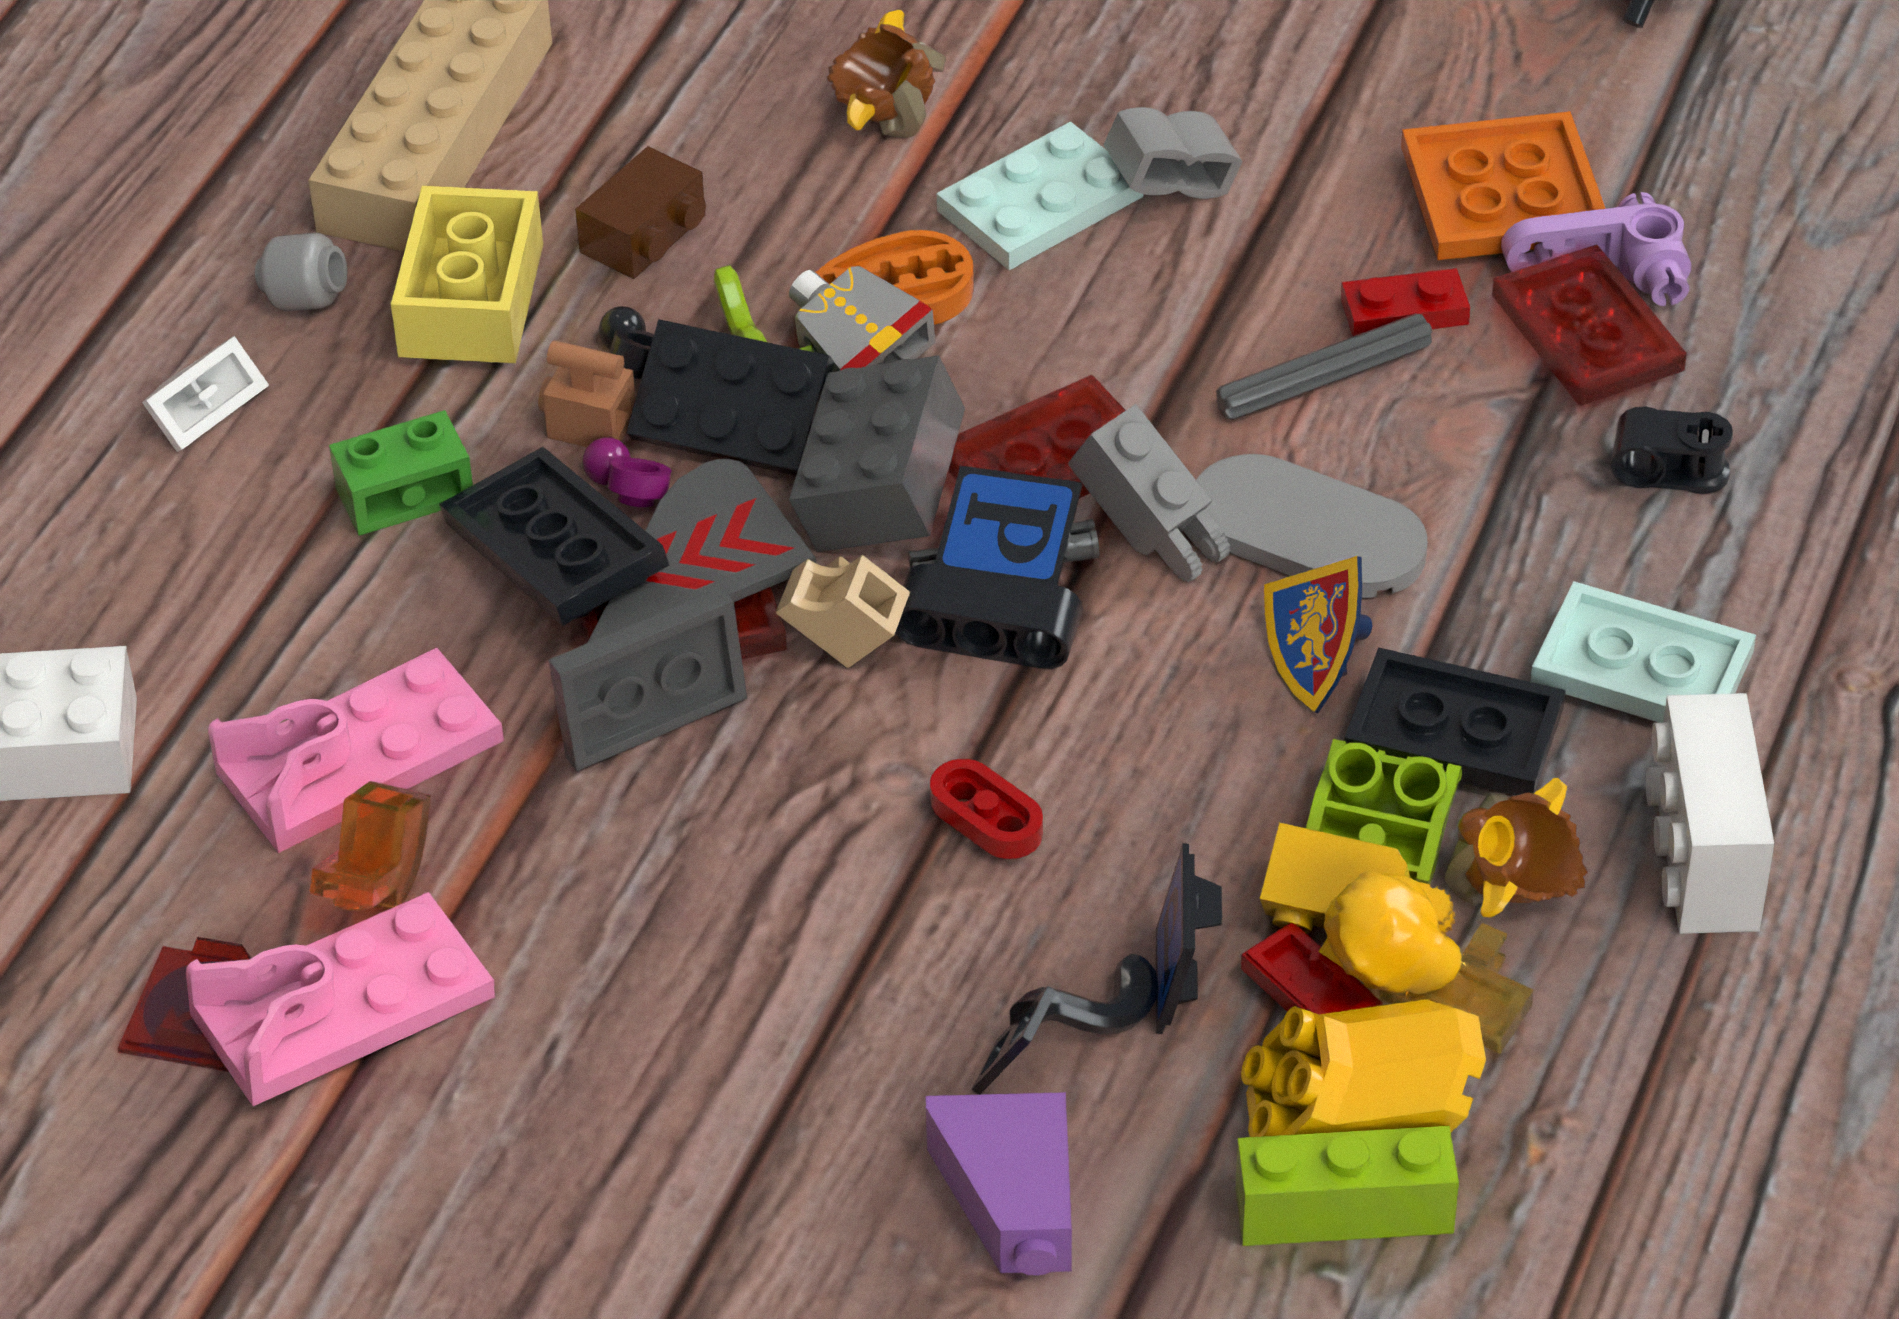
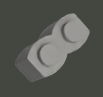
(1172, 153)

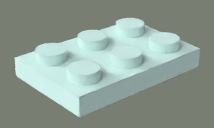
(1037, 196)
(1637, 653)

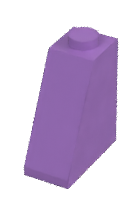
(1008, 1173)

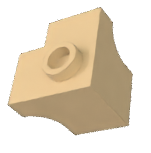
(843, 606)

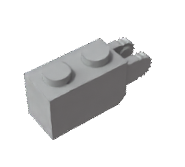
(1149, 493)

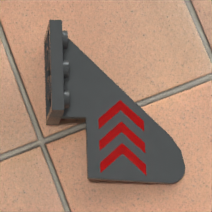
(673, 641)

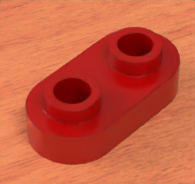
(996, 812)

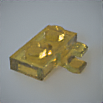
(1481, 990)

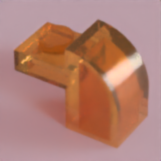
(377, 849)

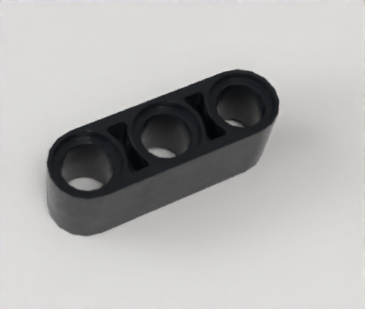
(989, 616)

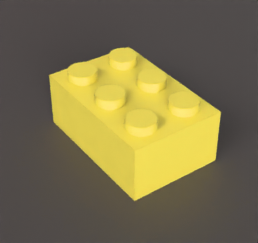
(467, 274)

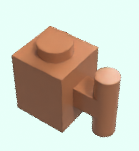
(587, 395)

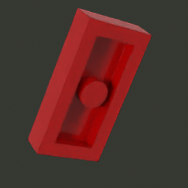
(1383, 300)

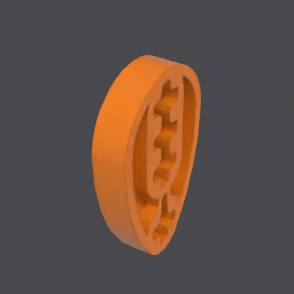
(910, 255)

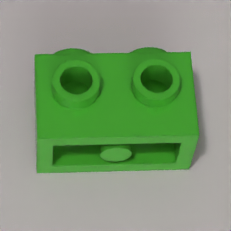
(400, 471)

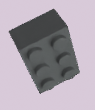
(877, 454)

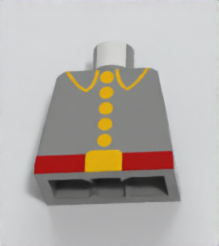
(860, 319)

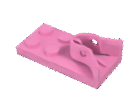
(382, 732)
(337, 999)

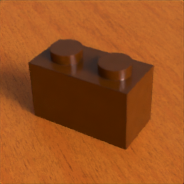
(640, 212)

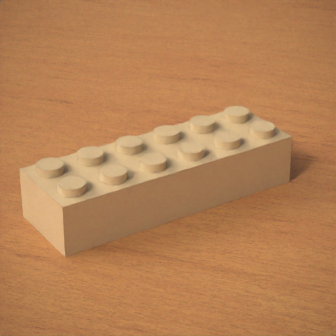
(427, 114)

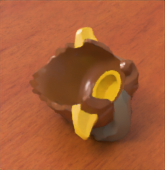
(886, 78)
(1516, 851)

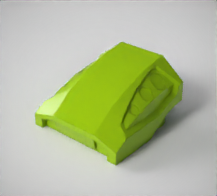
(1386, 802)

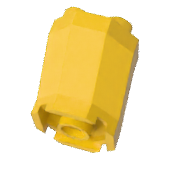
(1363, 1070)

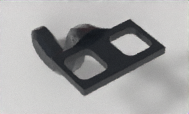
(1132, 1000)

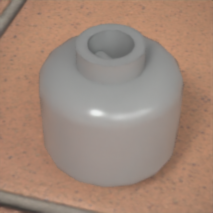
(301, 271)

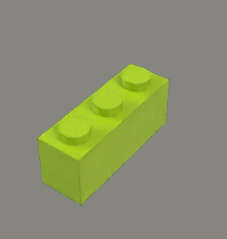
(1346, 1185)

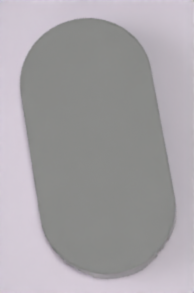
(1309, 520)

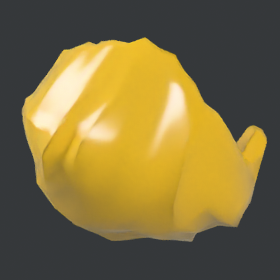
(1390, 935)

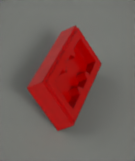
(1300, 976)

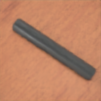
(1323, 366)

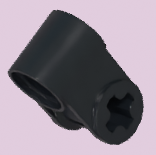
(1666, 449)

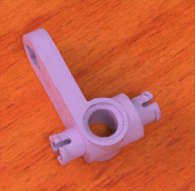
(1634, 236)

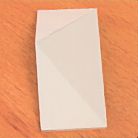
(204, 393)

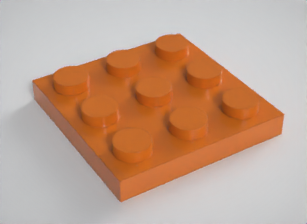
(1493, 174)

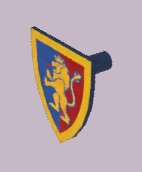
(1315, 626)

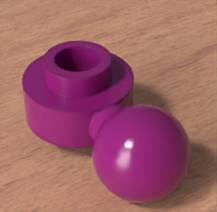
(634, 479)

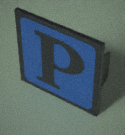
(1009, 524)
(1188, 906)

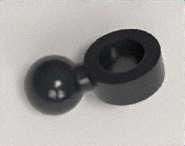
(625, 335)

